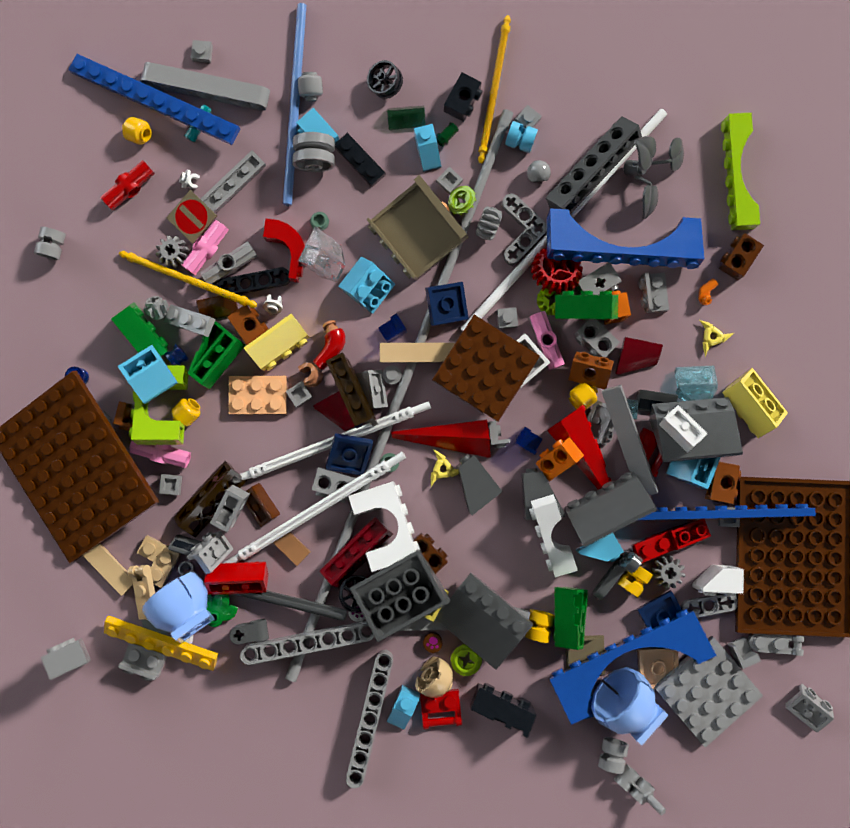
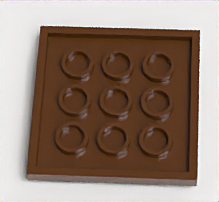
(486, 368)

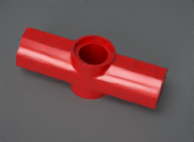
(127, 185)

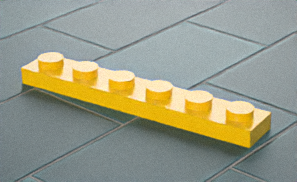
(160, 643)

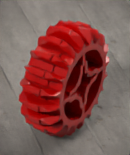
(560, 280)

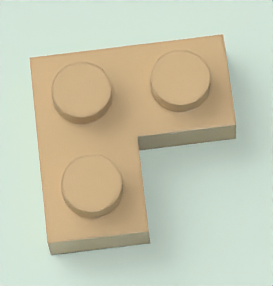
(162, 558)

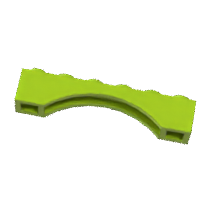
(743, 209)

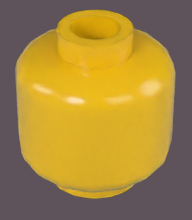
(136, 130)
(583, 395)
(186, 411)

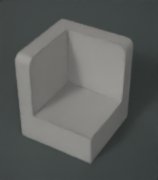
(743, 653)

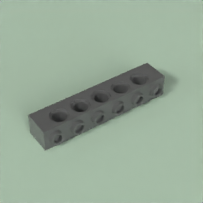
(594, 165)

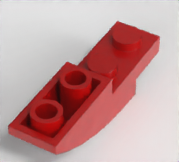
(671, 539)

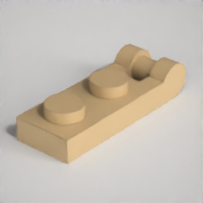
(142, 585)

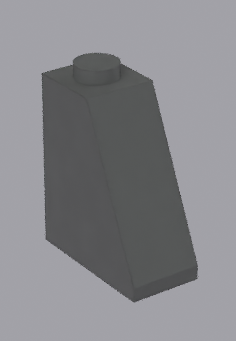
(476, 483)
(535, 487)

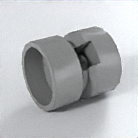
(45, 248)
(613, 755)

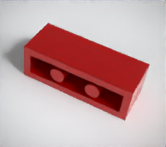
(237, 578)

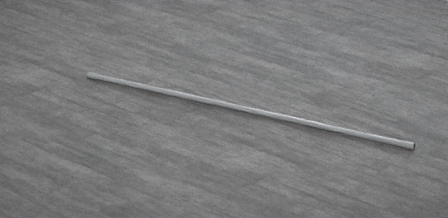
(502, 126)

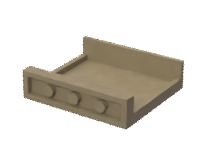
(417, 229)

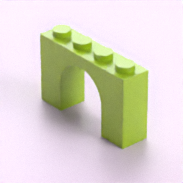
(153, 432)

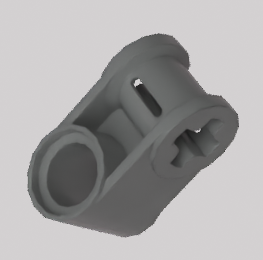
(253, 632)

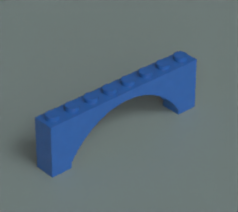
(571, 242)
(679, 634)

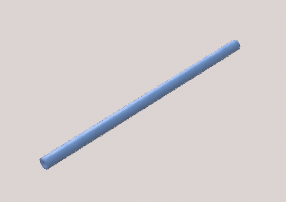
(294, 103)

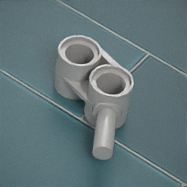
(638, 788)

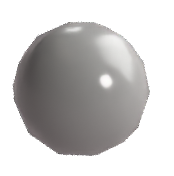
(538, 171)

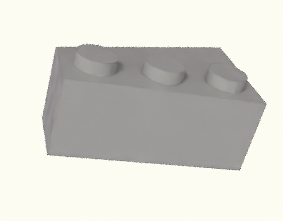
(65, 657)

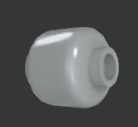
(310, 86)

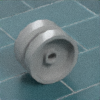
(313, 152)

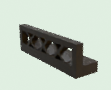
(351, 391)
(202, 498)

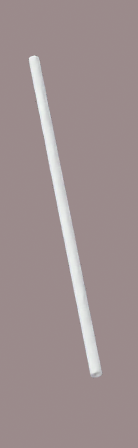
(527, 261)

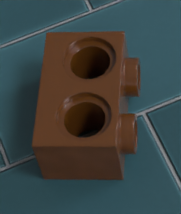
(743, 258)
(431, 550)

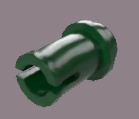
(446, 134)

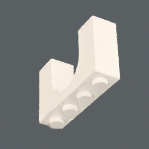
(386, 497)

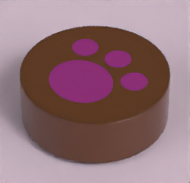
(432, 642)

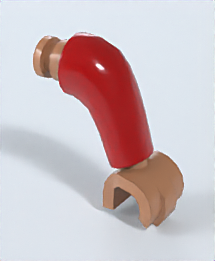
(334, 344)

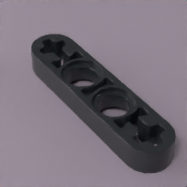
(254, 281)

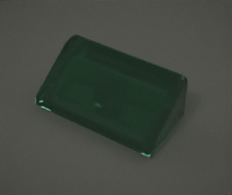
(406, 117)

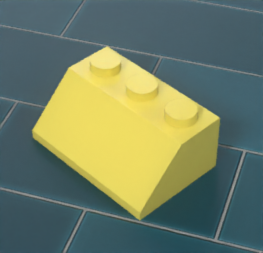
(277, 343)
(755, 403)

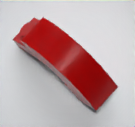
(282, 233)

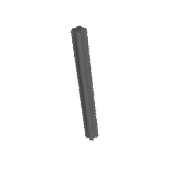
(298, 604)

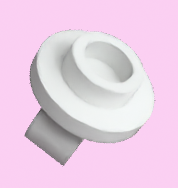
(185, 179)
(273, 306)

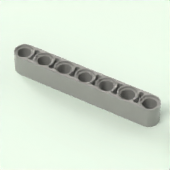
(205, 86)
(300, 648)
(366, 727)

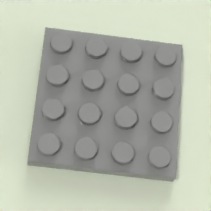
(708, 694)

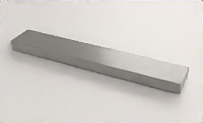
(629, 437)

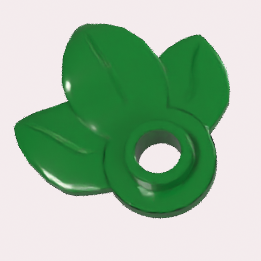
(220, 607)

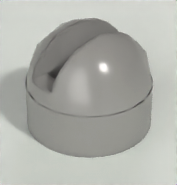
(184, 566)

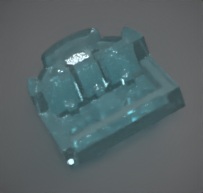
(696, 382)

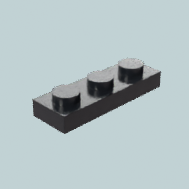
(359, 159)

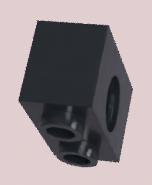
(467, 87)

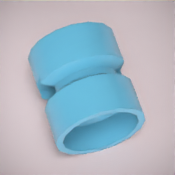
(521, 137)

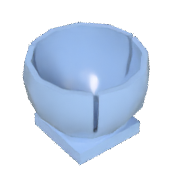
(180, 607)
(630, 711)

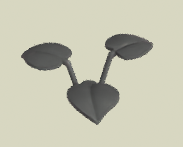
(646, 151)

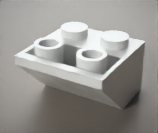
(720, 579)

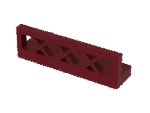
(354, 552)

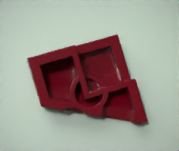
(637, 355)
(336, 411)

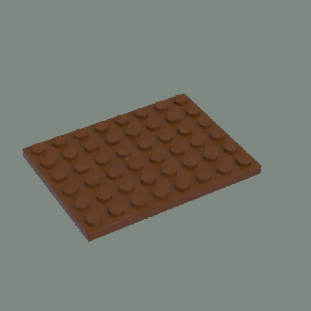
(74, 467)
(794, 564)

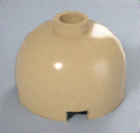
(435, 679)

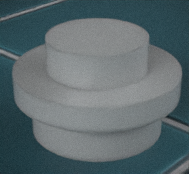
(392, 374)

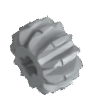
(488, 223)
(172, 259)
(668, 580)

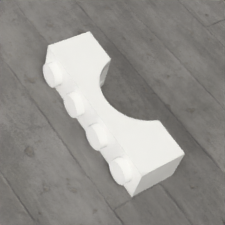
(548, 515)

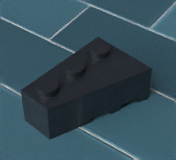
(504, 708)

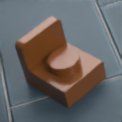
(122, 415)

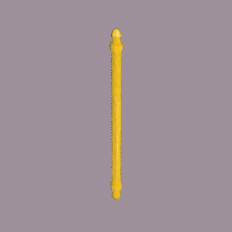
(505, 29)
(242, 300)

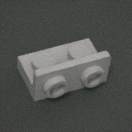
(654, 292)
(601, 423)
(211, 551)
(142, 662)
(811, 708)

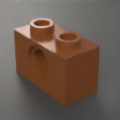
(240, 320)
(582, 374)
(729, 493)

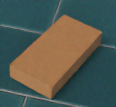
(292, 548)

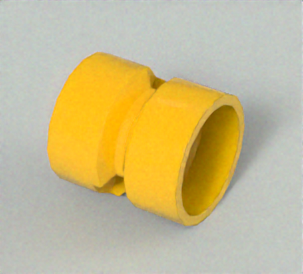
(635, 587)
(541, 623)

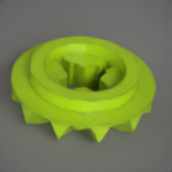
(461, 192)
(543, 302)
(469, 668)

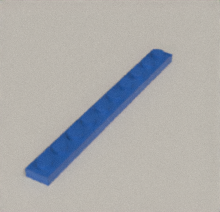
(154, 99)
(740, 511)

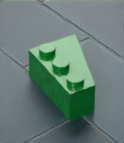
(586, 305)
(139, 330)
(214, 355)
(570, 617)

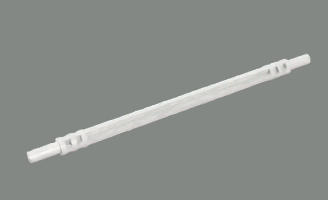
(324, 445)
(373, 473)

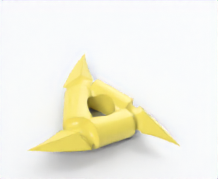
(708, 342)
(436, 470)

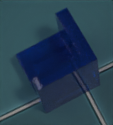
(393, 329)
(528, 441)

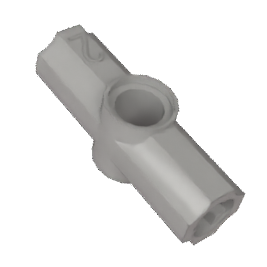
(239, 257)

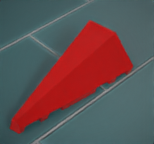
(579, 430)
(460, 437)

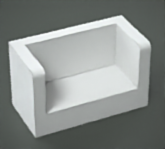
(683, 428)

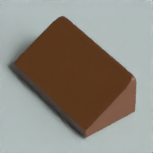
(216, 306)
(261, 505)

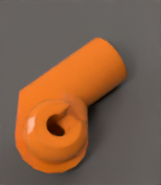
(704, 292)

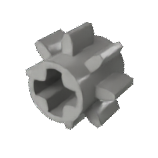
(156, 307)

